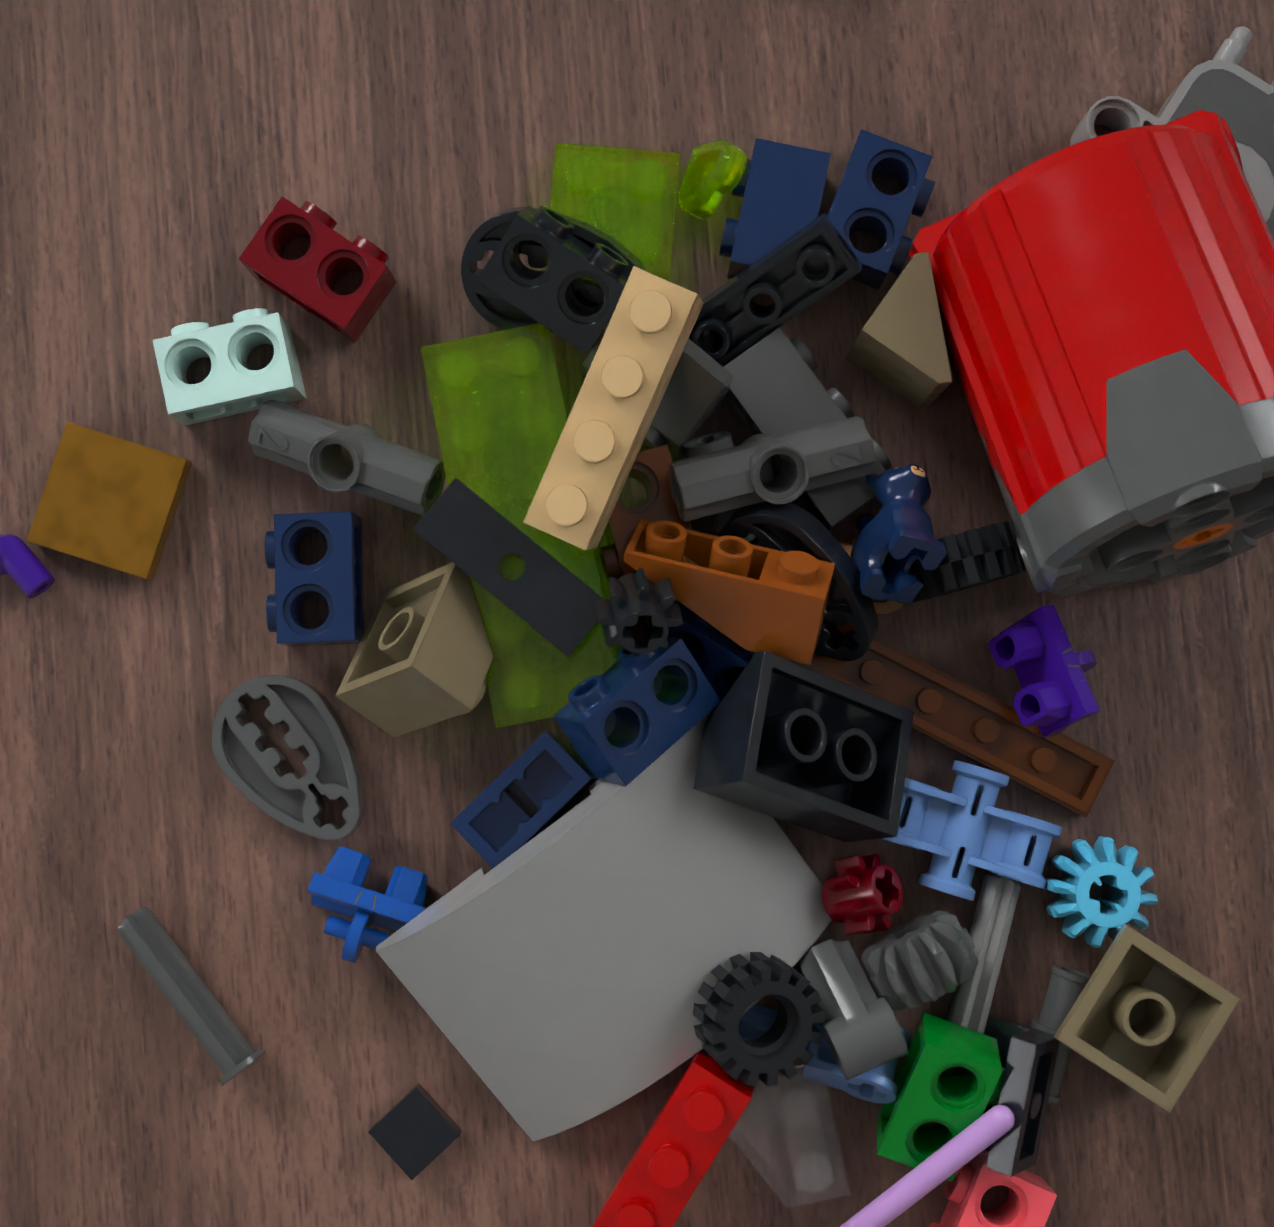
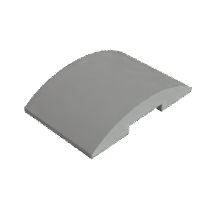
(589, 944)

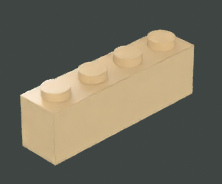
(614, 409)

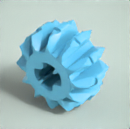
(1092, 867)

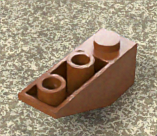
(739, 588)

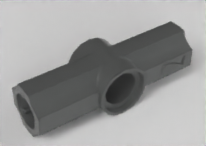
(314, 447)
(810, 461)

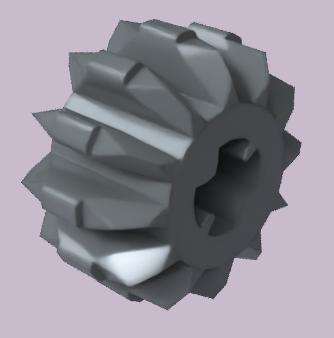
(920, 960)

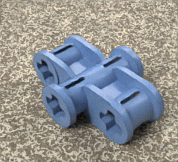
(972, 833)

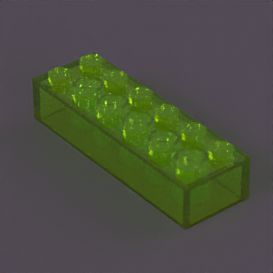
(496, 429)

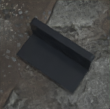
(1026, 1086)

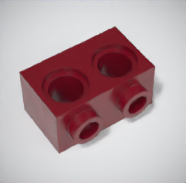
(312, 278)

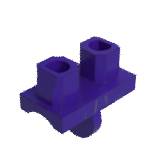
(1048, 670)

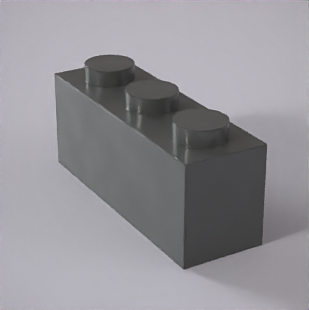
(780, 394)

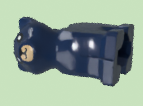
(896, 536)

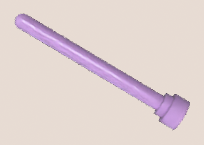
(935, 1169)

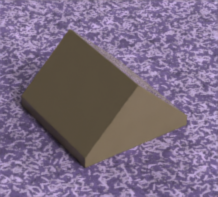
(906, 339)

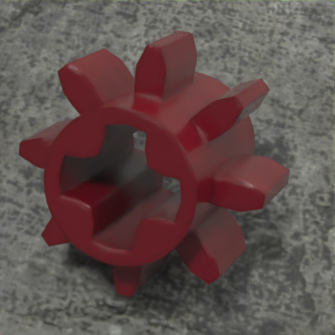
(862, 894)

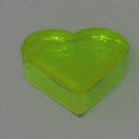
(710, 174)

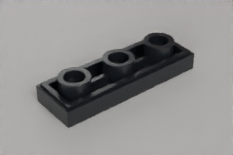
(792, 273)
(480, 543)

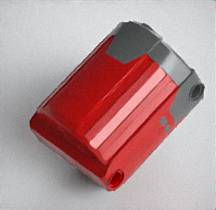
(1119, 352)

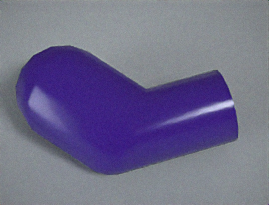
(23, 566)

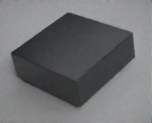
(415, 1131)

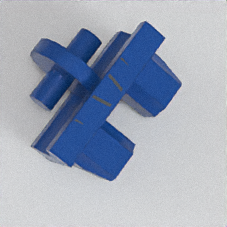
(343, 893)

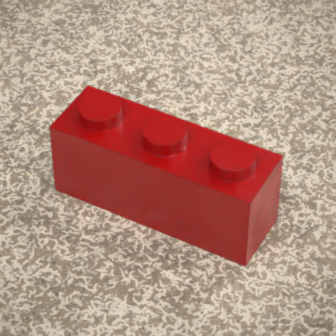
(677, 1147)

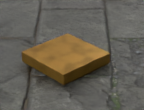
(109, 501)

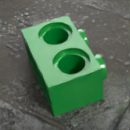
(933, 1096)

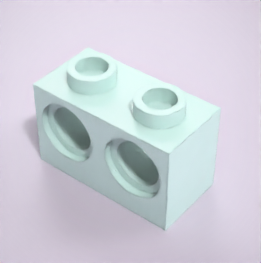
(230, 384)

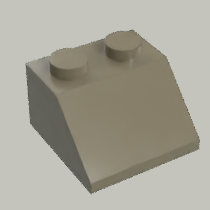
(420, 654)
(1146, 1018)

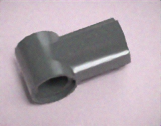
(856, 1022)

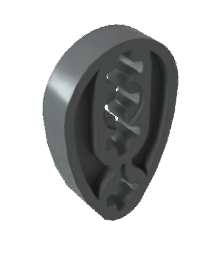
(258, 772)

